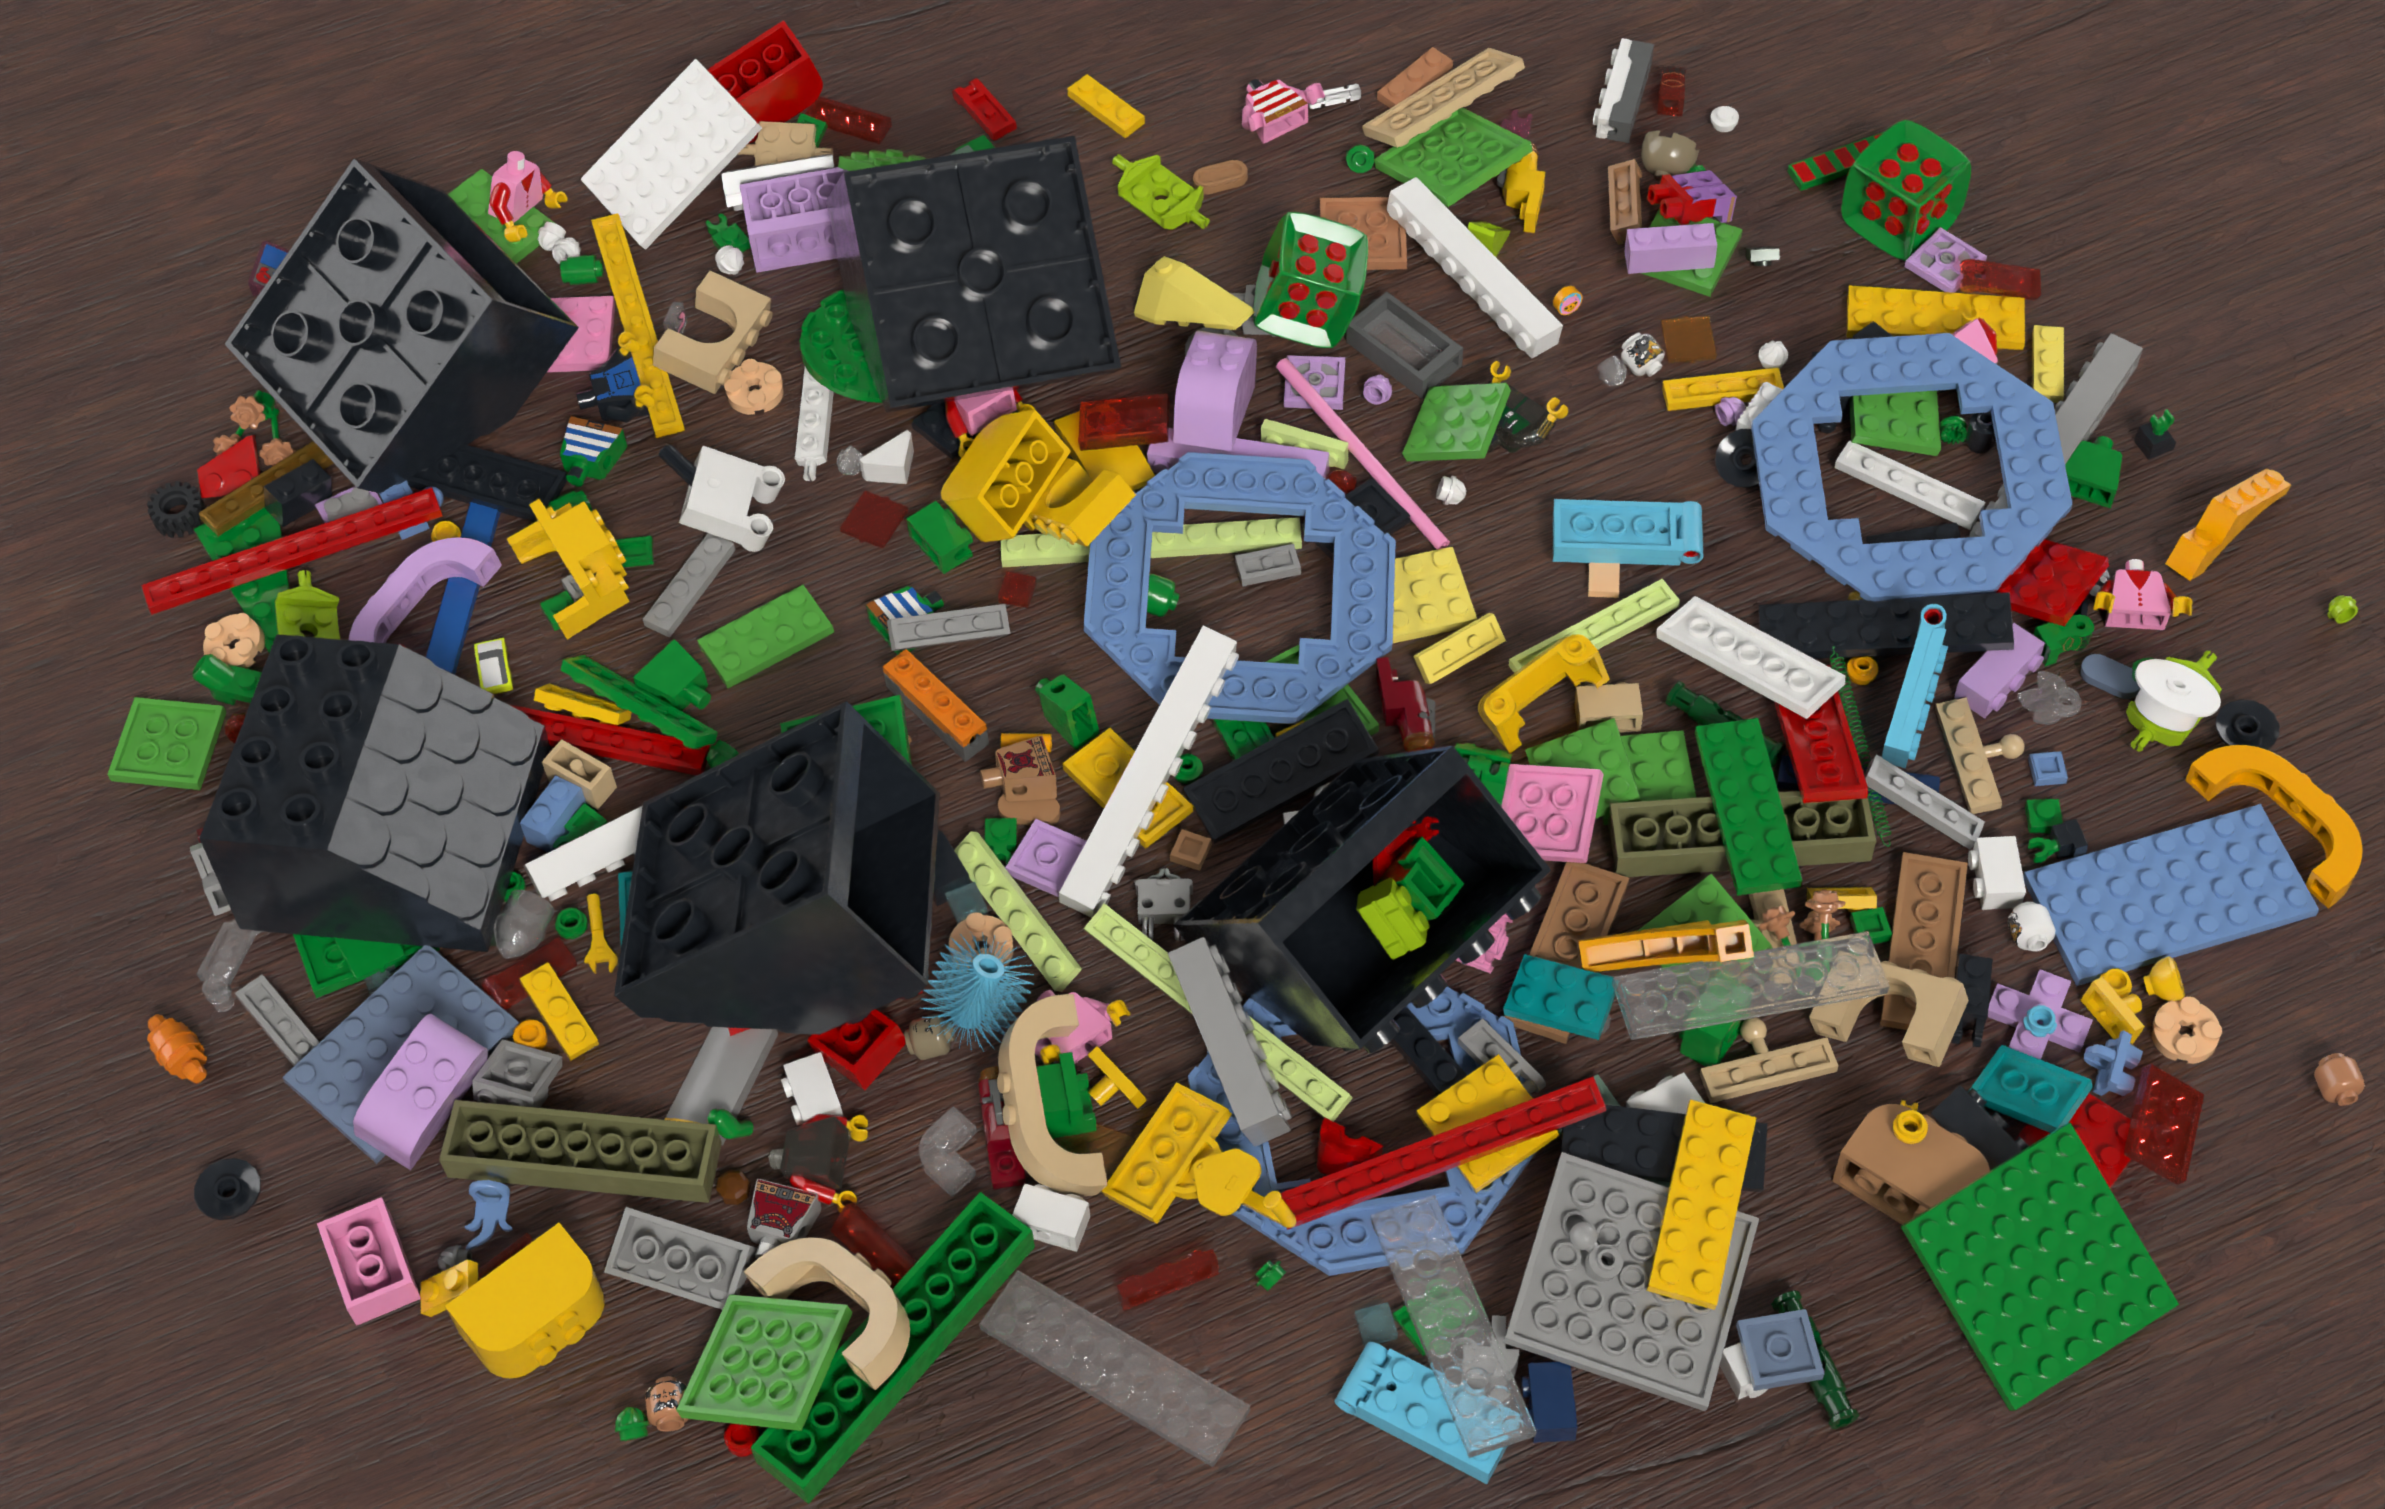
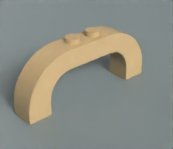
(1023, 1103)
(810, 1260)

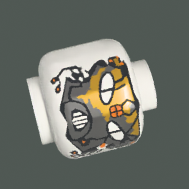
(1642, 354)
(2031, 926)

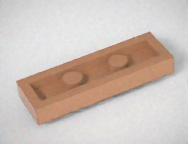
(1415, 77)

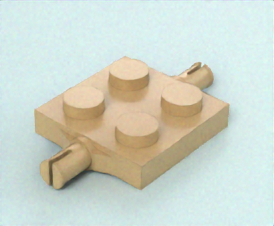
(783, 143)

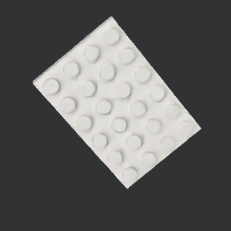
(671, 153)

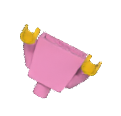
(1092, 1031)

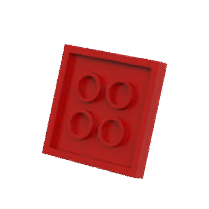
(2053, 581)
(2101, 1132)

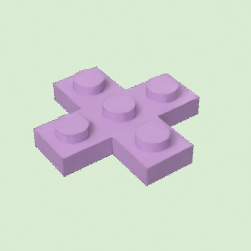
(2050, 991)

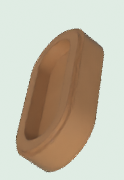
(1221, 176)
(1027, 811)

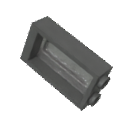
(1404, 344)

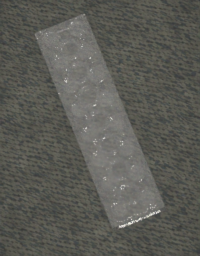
(1750, 987)
(1453, 1327)
(1115, 1368)

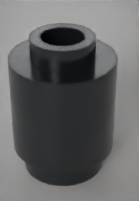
(1980, 433)

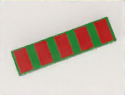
(1827, 165)

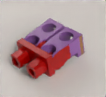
(1693, 197)

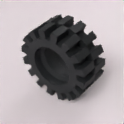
(169, 498)

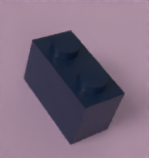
(1551, 1401)

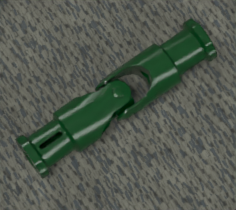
(1706, 712)
(1831, 1388)

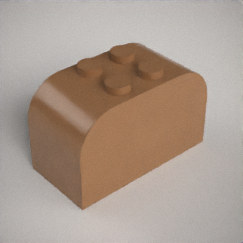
(1903, 1176)

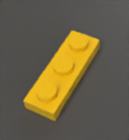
(1106, 106)
(581, 705)
(559, 1011)

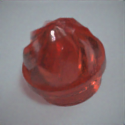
(233, 726)

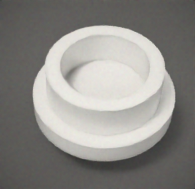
(1724, 118)

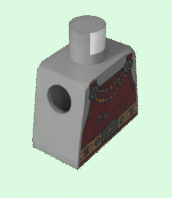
(780, 1215)

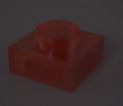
(1017, 589)

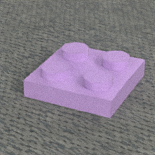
(1045, 857)

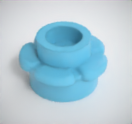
(2042, 1014)

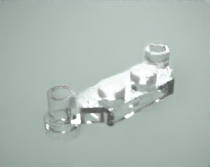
(223, 963)

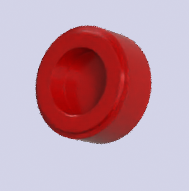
(740, 1439)

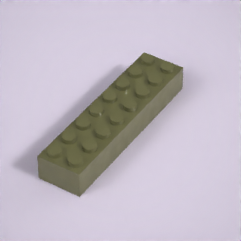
(1686, 836)
(581, 1151)

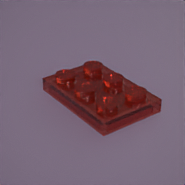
(1124, 422)
(2164, 1124)

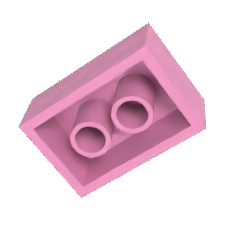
(368, 1261)

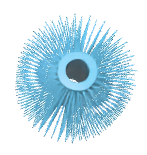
(977, 991)

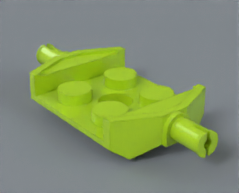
(1149, 179)
(307, 610)
(2150, 731)

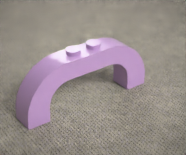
(415, 577)

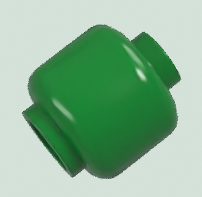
(1161, 595)

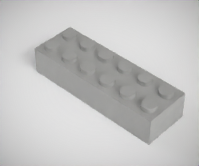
(1230, 1042)

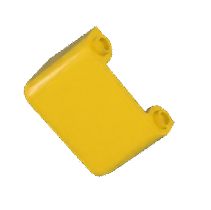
(1569, 657)

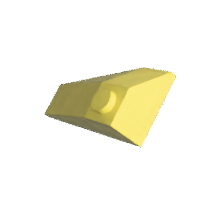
(1182, 295)

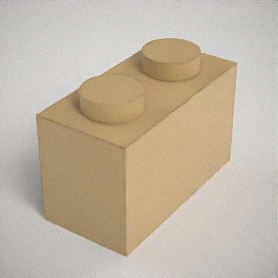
(1609, 702)
(582, 770)

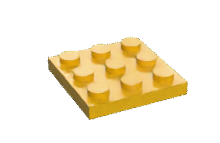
(1477, 1095)

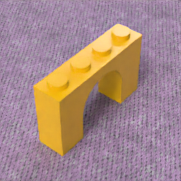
(1078, 506)

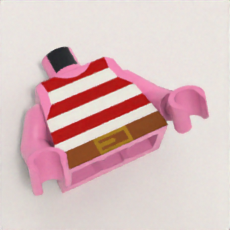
(1277, 107)

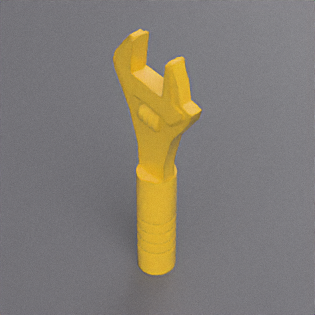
(599, 948)

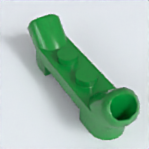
(226, 681)

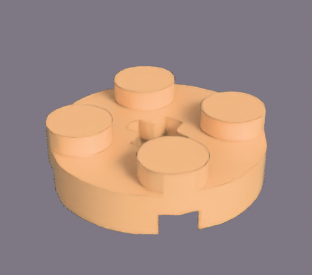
(751, 374)
(233, 627)
(990, 926)
(2193, 1015)

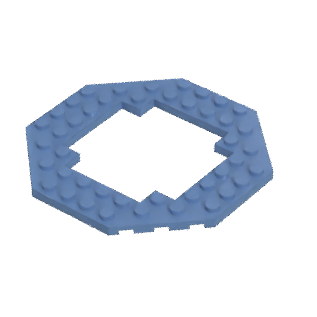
(2025, 442)
(1249, 484)
(1346, 1238)

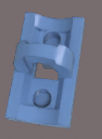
(2110, 1062)

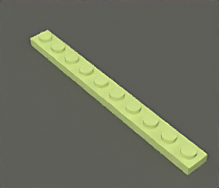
(1195, 540)
(1155, 965)

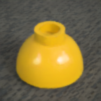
(2165, 980)

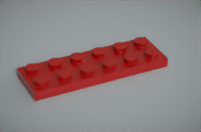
(1823, 753)

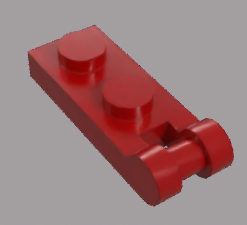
(985, 109)

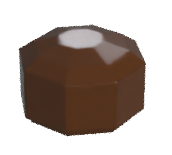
(733, 1187)

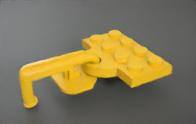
(1183, 1160)

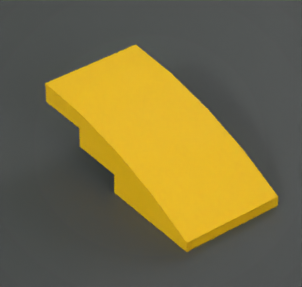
(1125, 461)

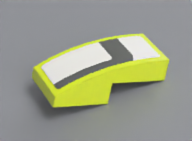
(493, 666)

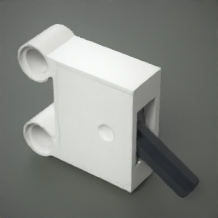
(722, 494)

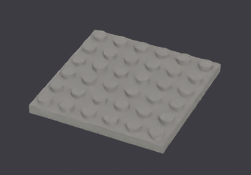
(1616, 1323)

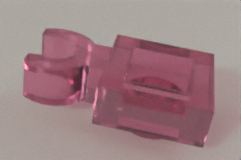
(1518, 125)

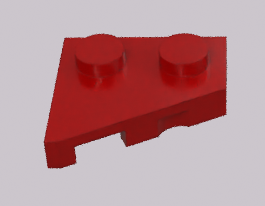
(229, 469)

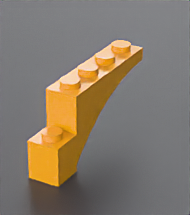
(2224, 520)
(1668, 946)

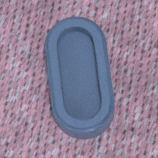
(2109, 676)

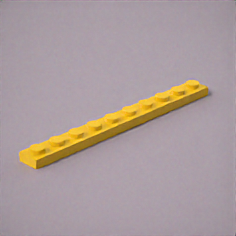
(637, 320)

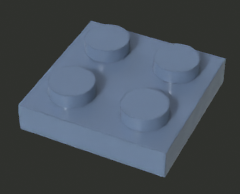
(1780, 1350)

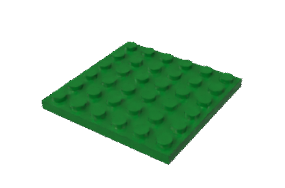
(2039, 1266)

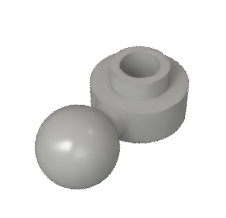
(1584, 1237)

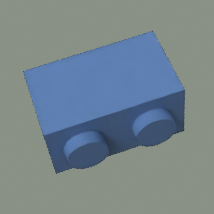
(551, 812)

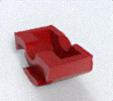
(1341, 1152)

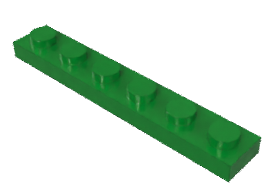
(639, 701)

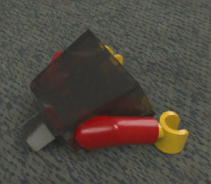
(817, 1155)

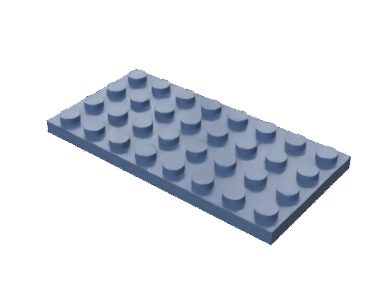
(2170, 894)

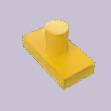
(2112, 1011)
(1112, 1081)

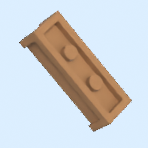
(1624, 198)

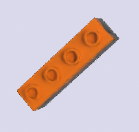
(936, 705)

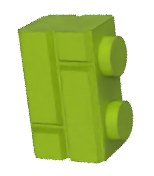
(1392, 917)

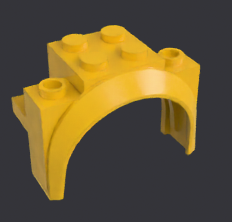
(584, 549)

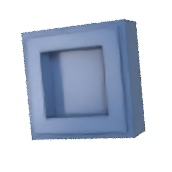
(2047, 768)

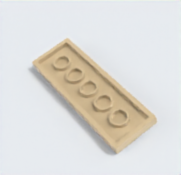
(1443, 97)

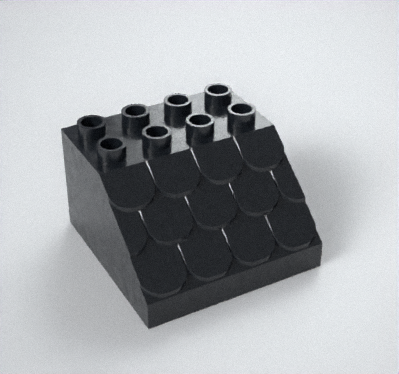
(973, 273)
(397, 329)
(372, 798)
(784, 885)
(1292, 905)

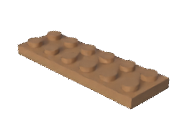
(1579, 910)
(1924, 925)

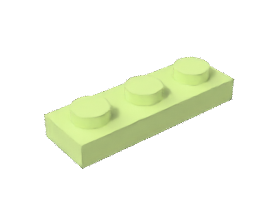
(1287, 435)

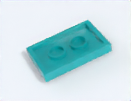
(1560, 997)
(2031, 1089)

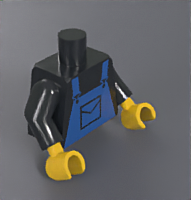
(618, 386)

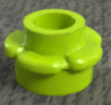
(2342, 609)

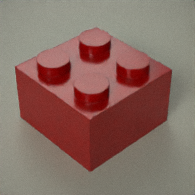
(861, 1048)

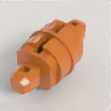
(177, 1048)

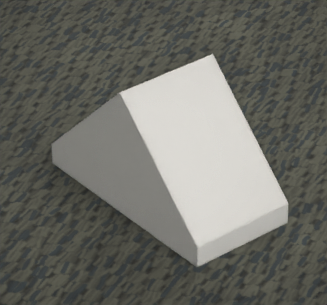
(890, 461)

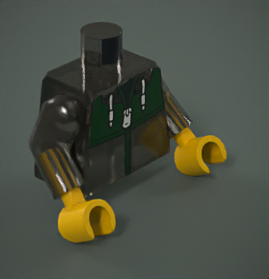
(1523, 420)

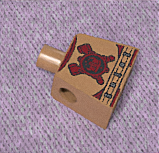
(1022, 772)

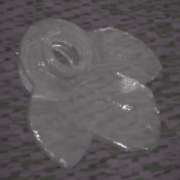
(2048, 699)

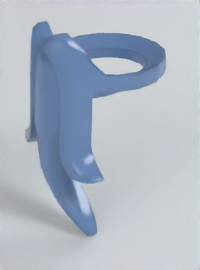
(491, 1208)

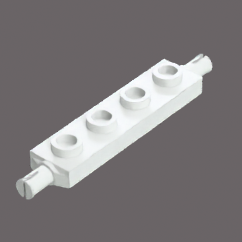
(813, 426)

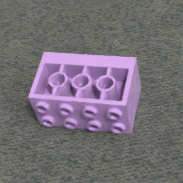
(790, 219)

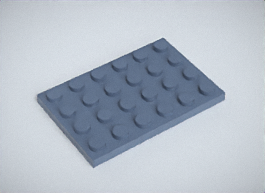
(355, 1054)

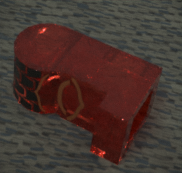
(1672, 88)

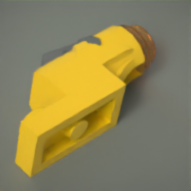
(1524, 188)

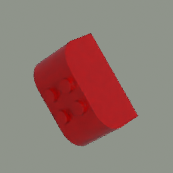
(770, 76)

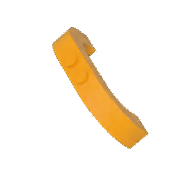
(2299, 798)

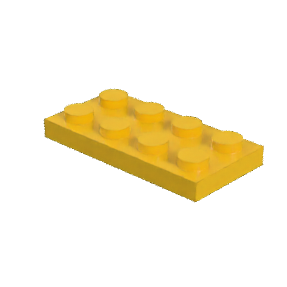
(1100, 768)

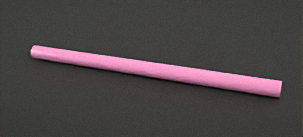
(1362, 454)

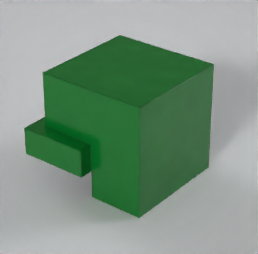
(1425, 877)
(1065, 1098)

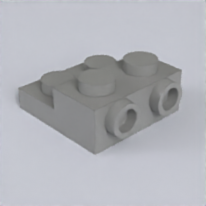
(516, 1076)

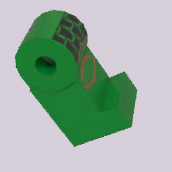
(2060, 639)

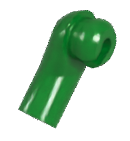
(728, 1125)

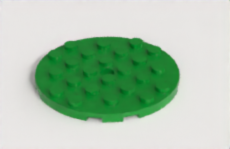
(834, 351)

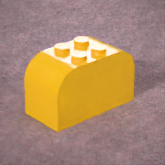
(1004, 474)
(530, 1306)

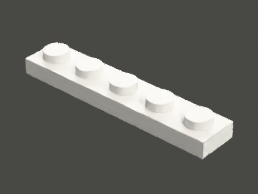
(1909, 485)

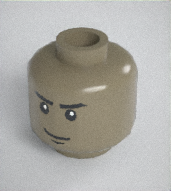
(924, 1040)

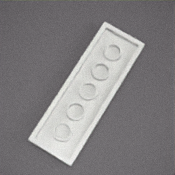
(1751, 657)

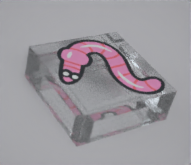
(676, 318)

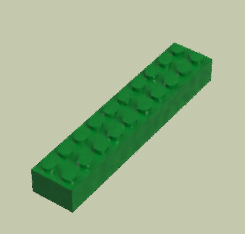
(940, 1300)

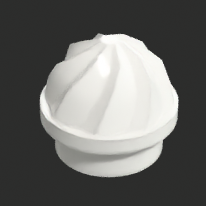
(550, 235)
(565, 248)
(729, 260)
(1773, 355)
(1451, 490)

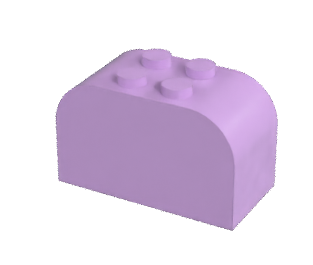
(1214, 390)
(418, 1090)

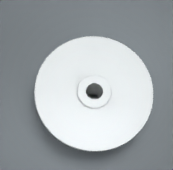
(2174, 694)

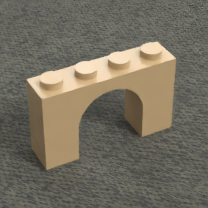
(712, 363)
(1933, 1025)

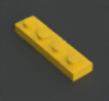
(1710, 389)

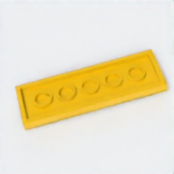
(1932, 312)
(1701, 1204)

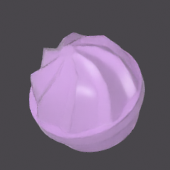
(1377, 389)
(1729, 410)

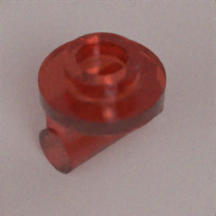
(1343, 480)

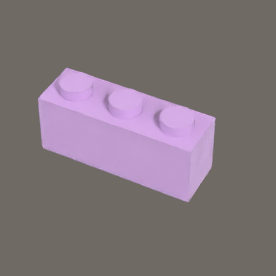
(1670, 248)
(2000, 672)

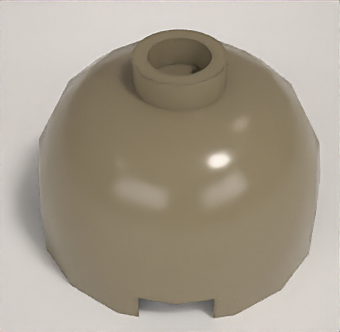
(1668, 155)

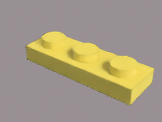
(2048, 361)
(1459, 648)

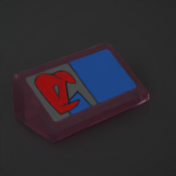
(266, 263)

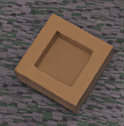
(1190, 850)

